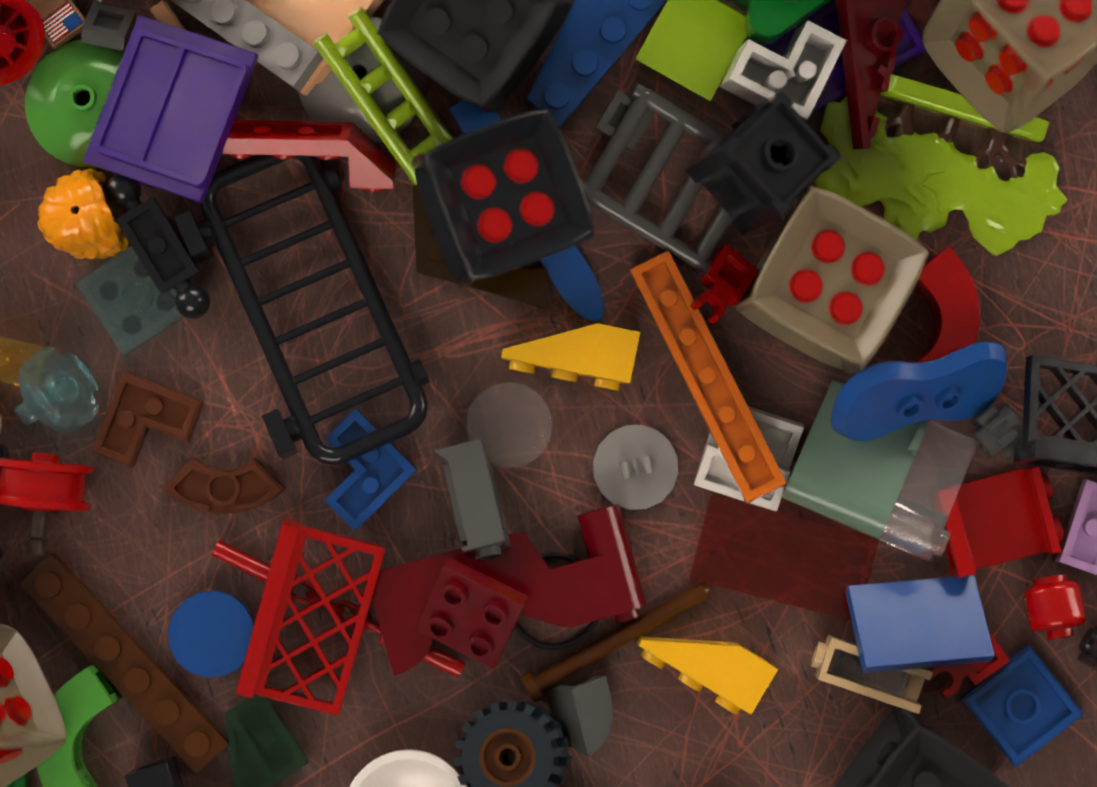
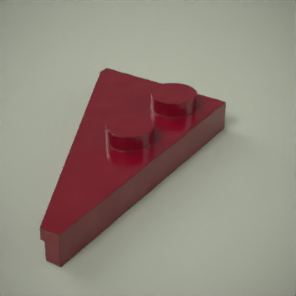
(868, 59)

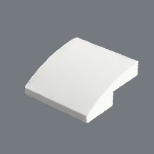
(782, 439)

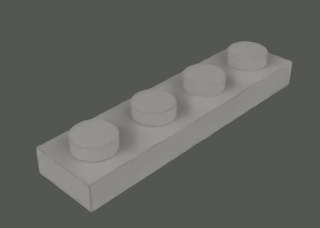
(255, 31)

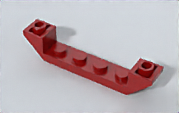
(368, 164)

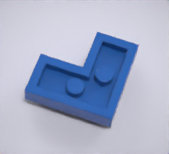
(375, 473)

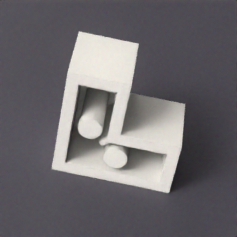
(800, 73)

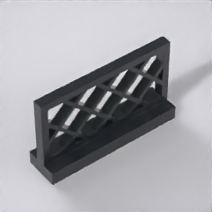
(1052, 451)

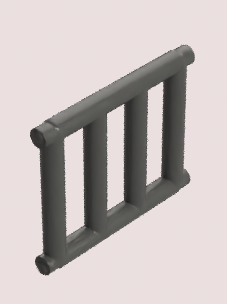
(627, 212)

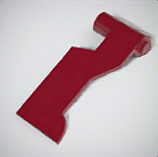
(562, 596)

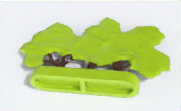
(927, 177)

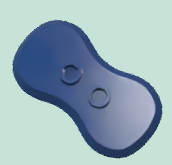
(906, 393)

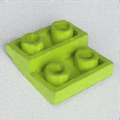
(694, 43)

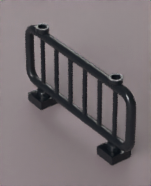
(300, 423)

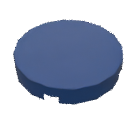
(210, 633)

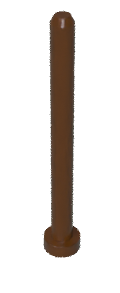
(614, 640)

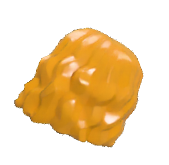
(91, 230)

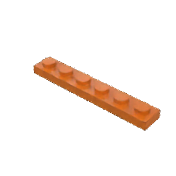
(708, 378)

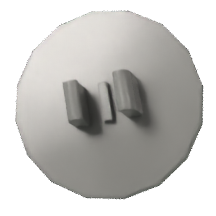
(635, 467)

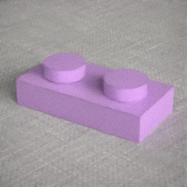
(1080, 536)

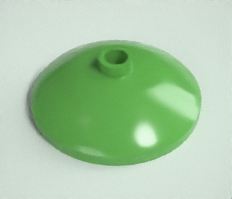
(52, 95)

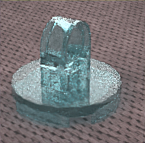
(56, 391)

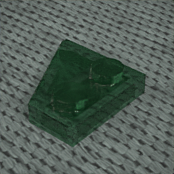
(260, 744)

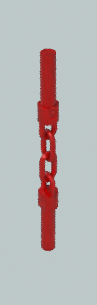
(260, 570)

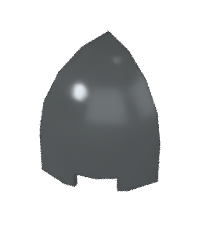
(583, 712)

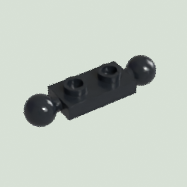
(158, 246)

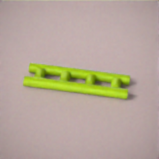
(361, 90)

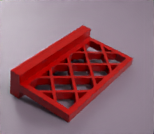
(273, 608)

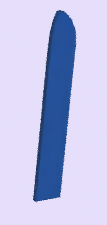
(566, 268)

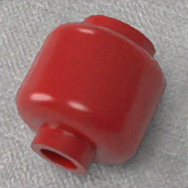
(1055, 606)

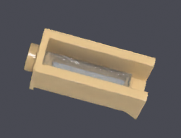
(840, 665)

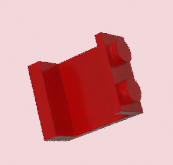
(1001, 521)

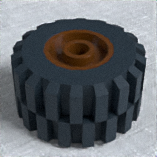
(513, 748)

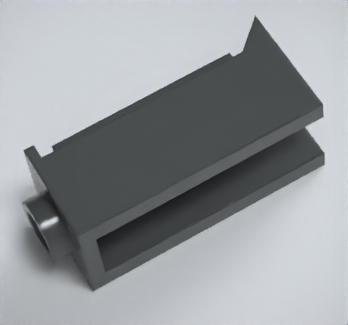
(475, 499)

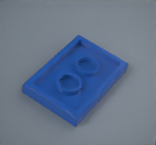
(919, 624)

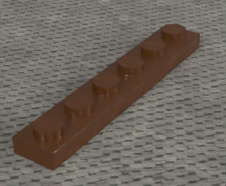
(124, 662)

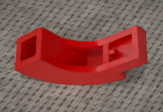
(953, 304)

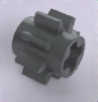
(997, 431)

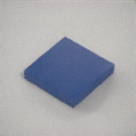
(1021, 706)

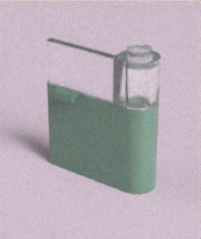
(885, 486)

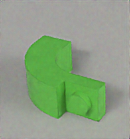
(79, 704)

